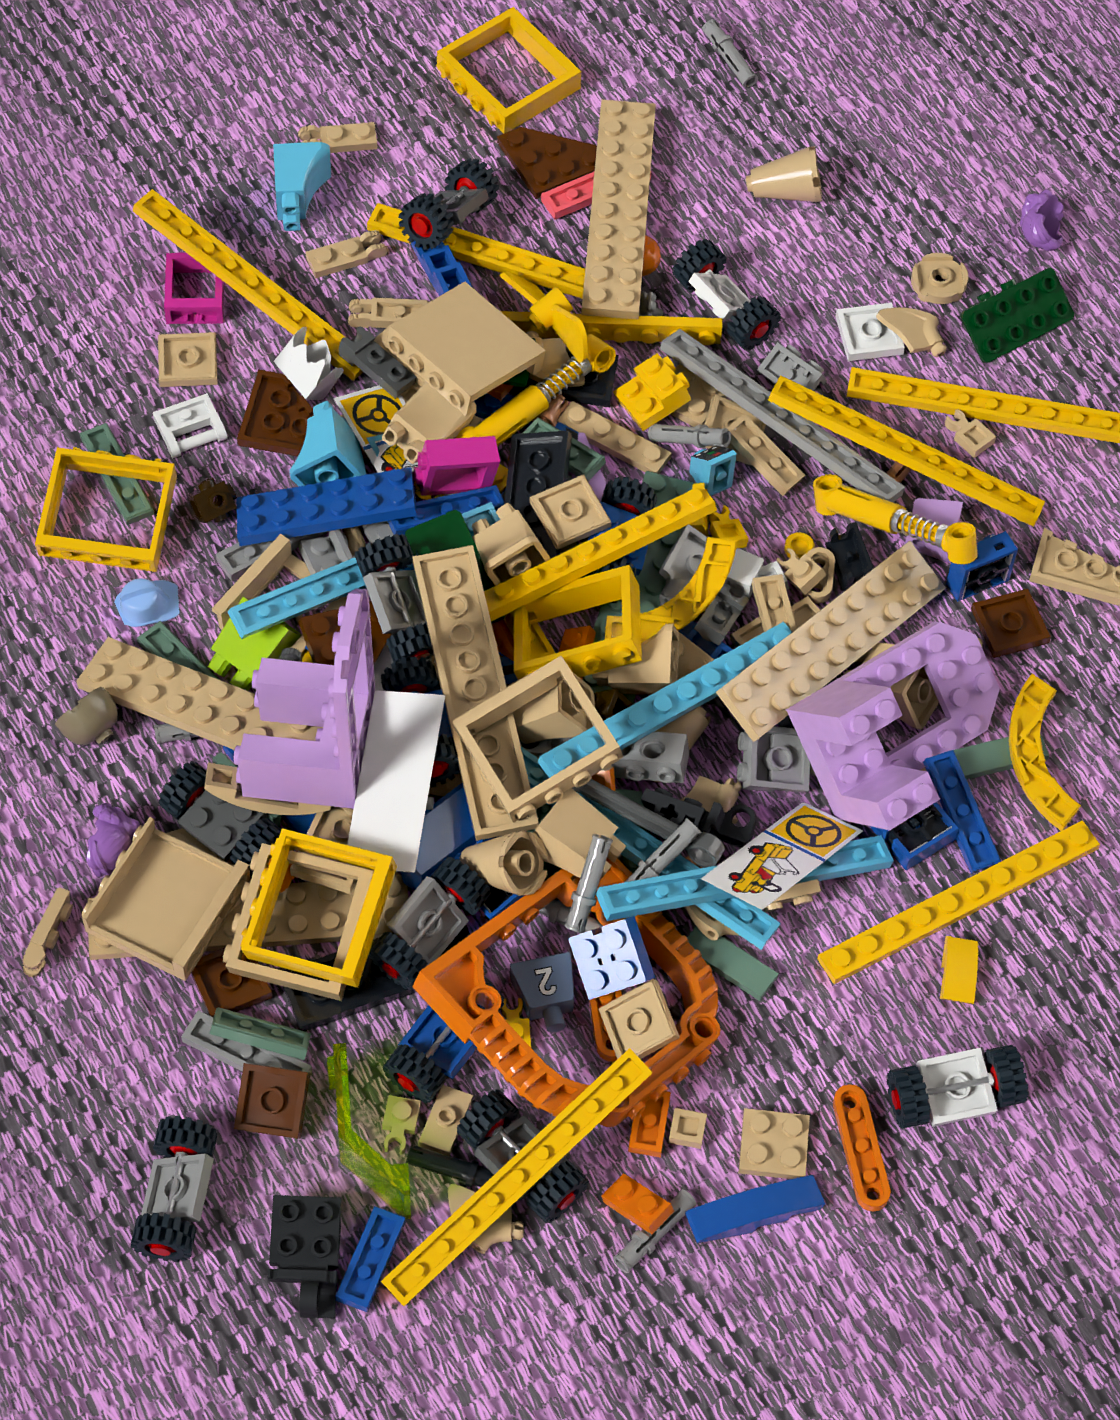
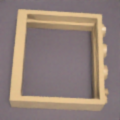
(514, 698)
(252, 889)

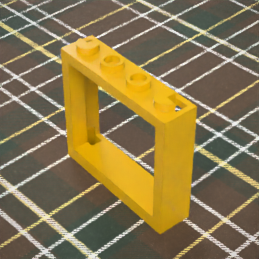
(506, 119)
(99, 552)
(574, 597)
(368, 921)

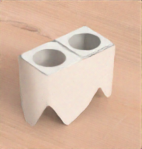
(308, 366)

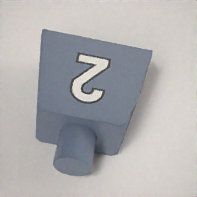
(545, 988)

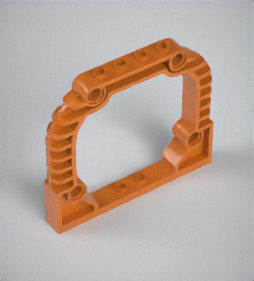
(457, 985)

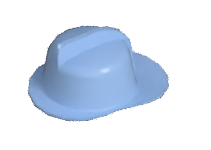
(147, 602)

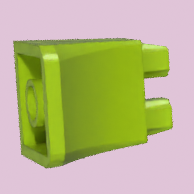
(247, 652)

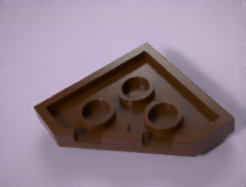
(546, 159)
(275, 416)
(319, 632)

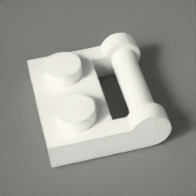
(186, 418)

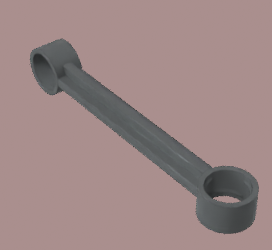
(703, 850)

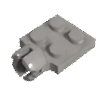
(682, 562)

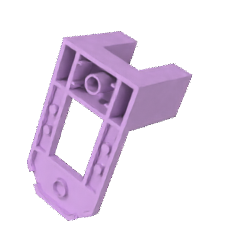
(320, 696)
(843, 717)

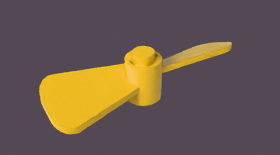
(552, 311)

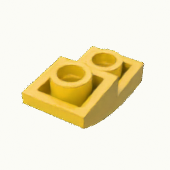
(960, 970)

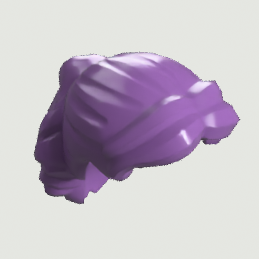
(1042, 220)
(112, 837)

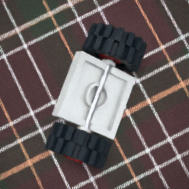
(700, 273)
(957, 1086)

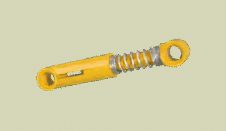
(536, 398)
(836, 498)

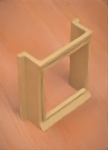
(260, 575)

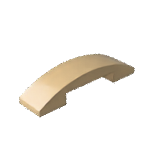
(222, 783)

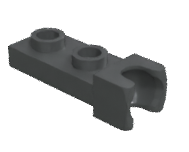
(376, 363)
(720, 615)

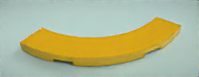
(692, 598)
(1029, 758)

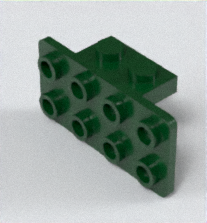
(1016, 314)
(443, 534)

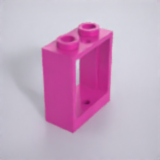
(183, 309)
(456, 465)

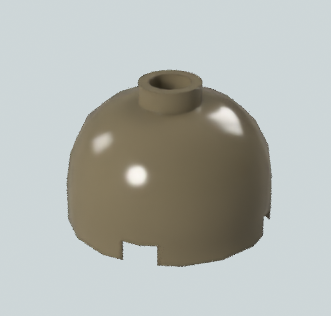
(89, 719)

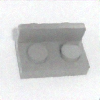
(789, 365)
(325, 551)

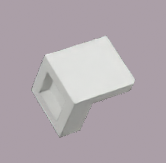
(743, 570)

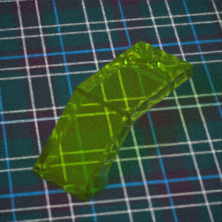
(384, 1179)

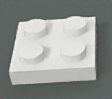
(865, 335)

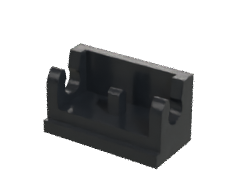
(850, 555)

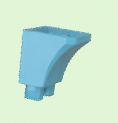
(298, 175)
(328, 449)

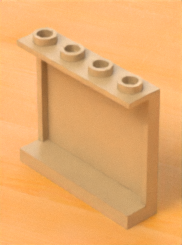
(463, 346)
(164, 900)

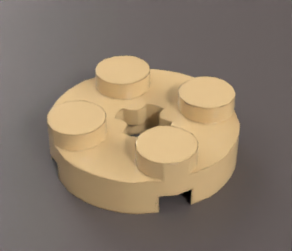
(936, 291)

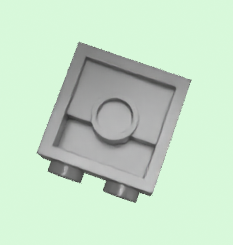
(774, 762)

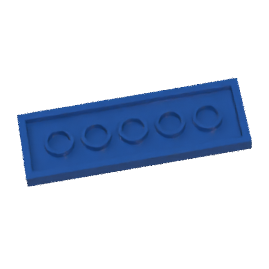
(326, 506)

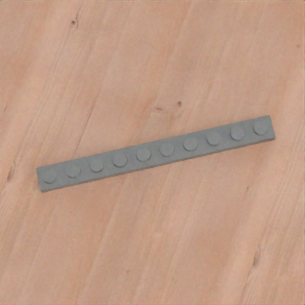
(791, 426)

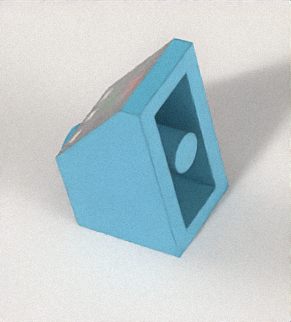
(714, 468)

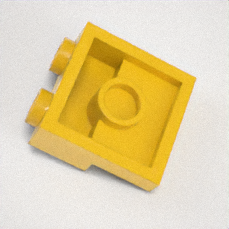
(653, 391)

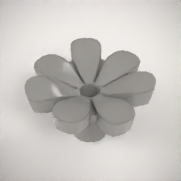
(648, 305)

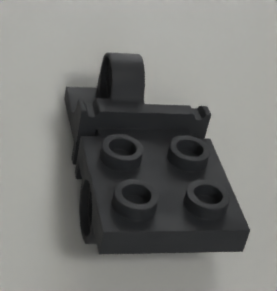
(713, 822)
(305, 1247)

